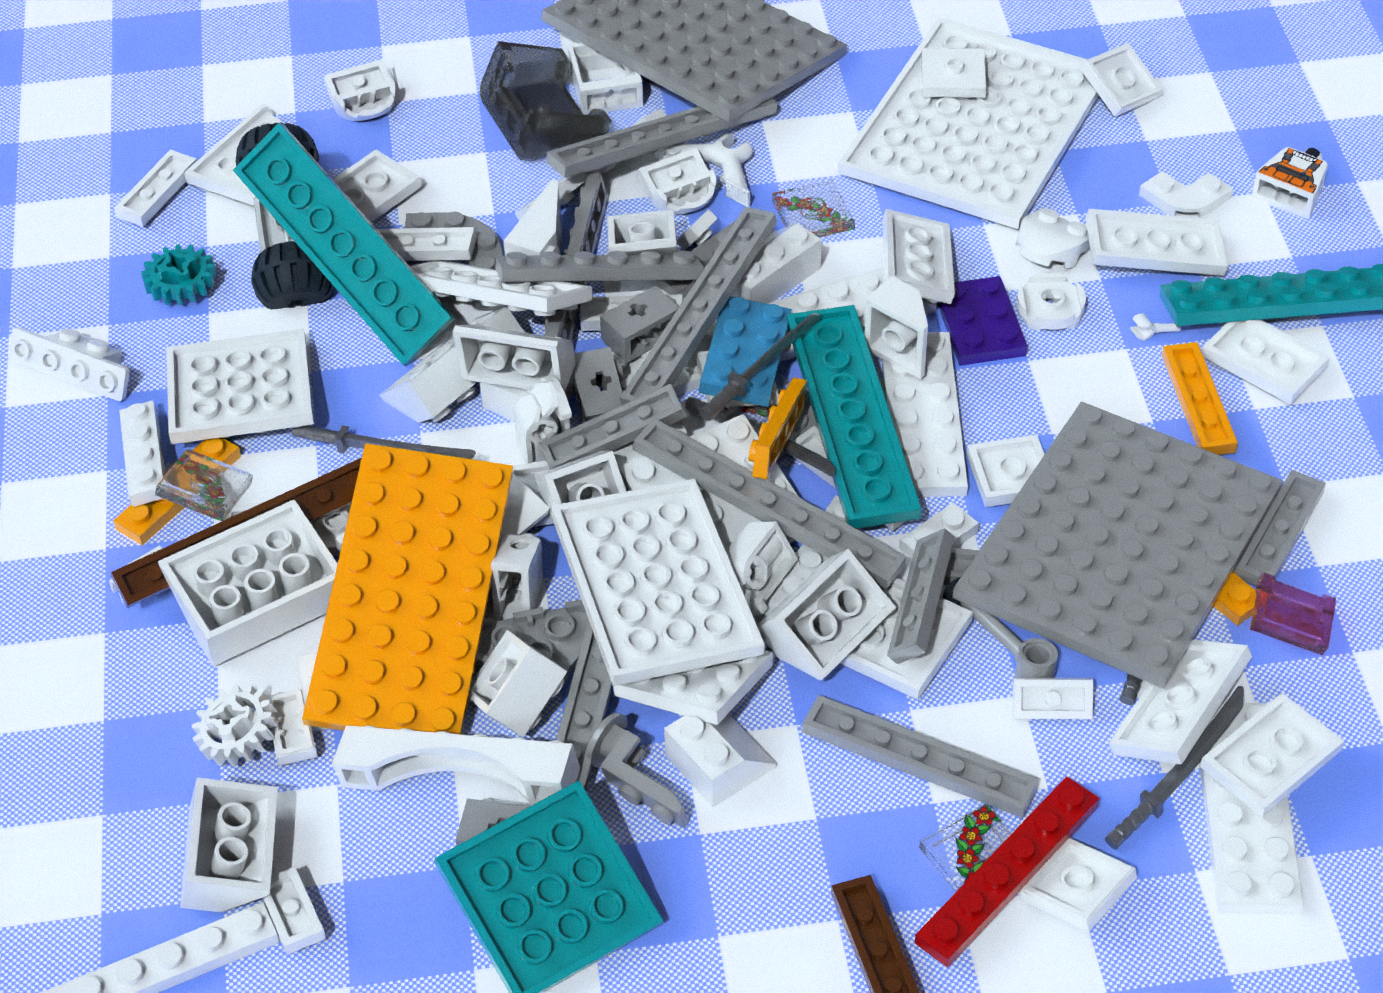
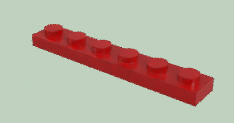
(1006, 872)

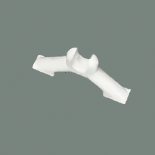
(723, 157)

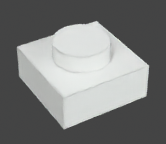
(698, 231)

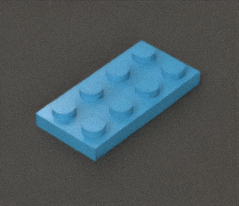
(740, 338)

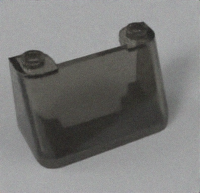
(530, 100)

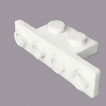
(72, 359)

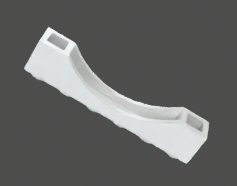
(381, 756)

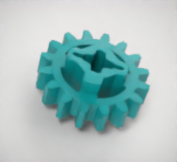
(179, 274)

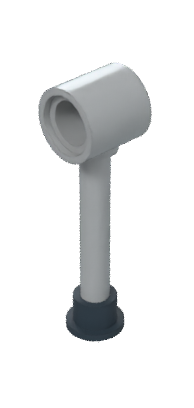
(1033, 656)

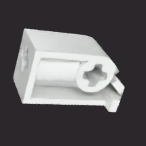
(540, 418)
(760, 562)

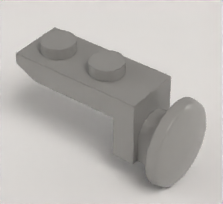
(618, 756)

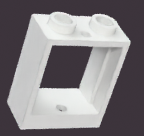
(603, 94)

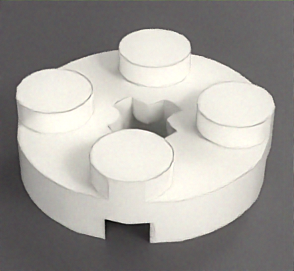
(1063, 313)

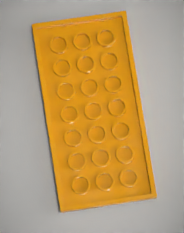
(409, 592)

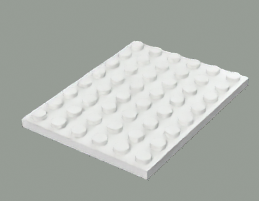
(975, 152)

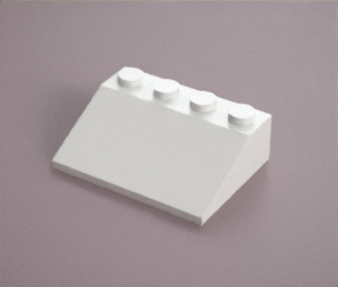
(252, 581)

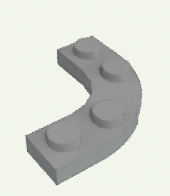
(486, 245)

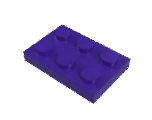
(982, 322)

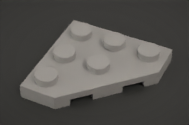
(552, 632)

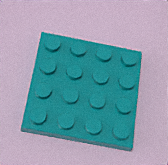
(548, 891)

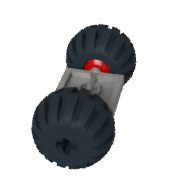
(282, 271)

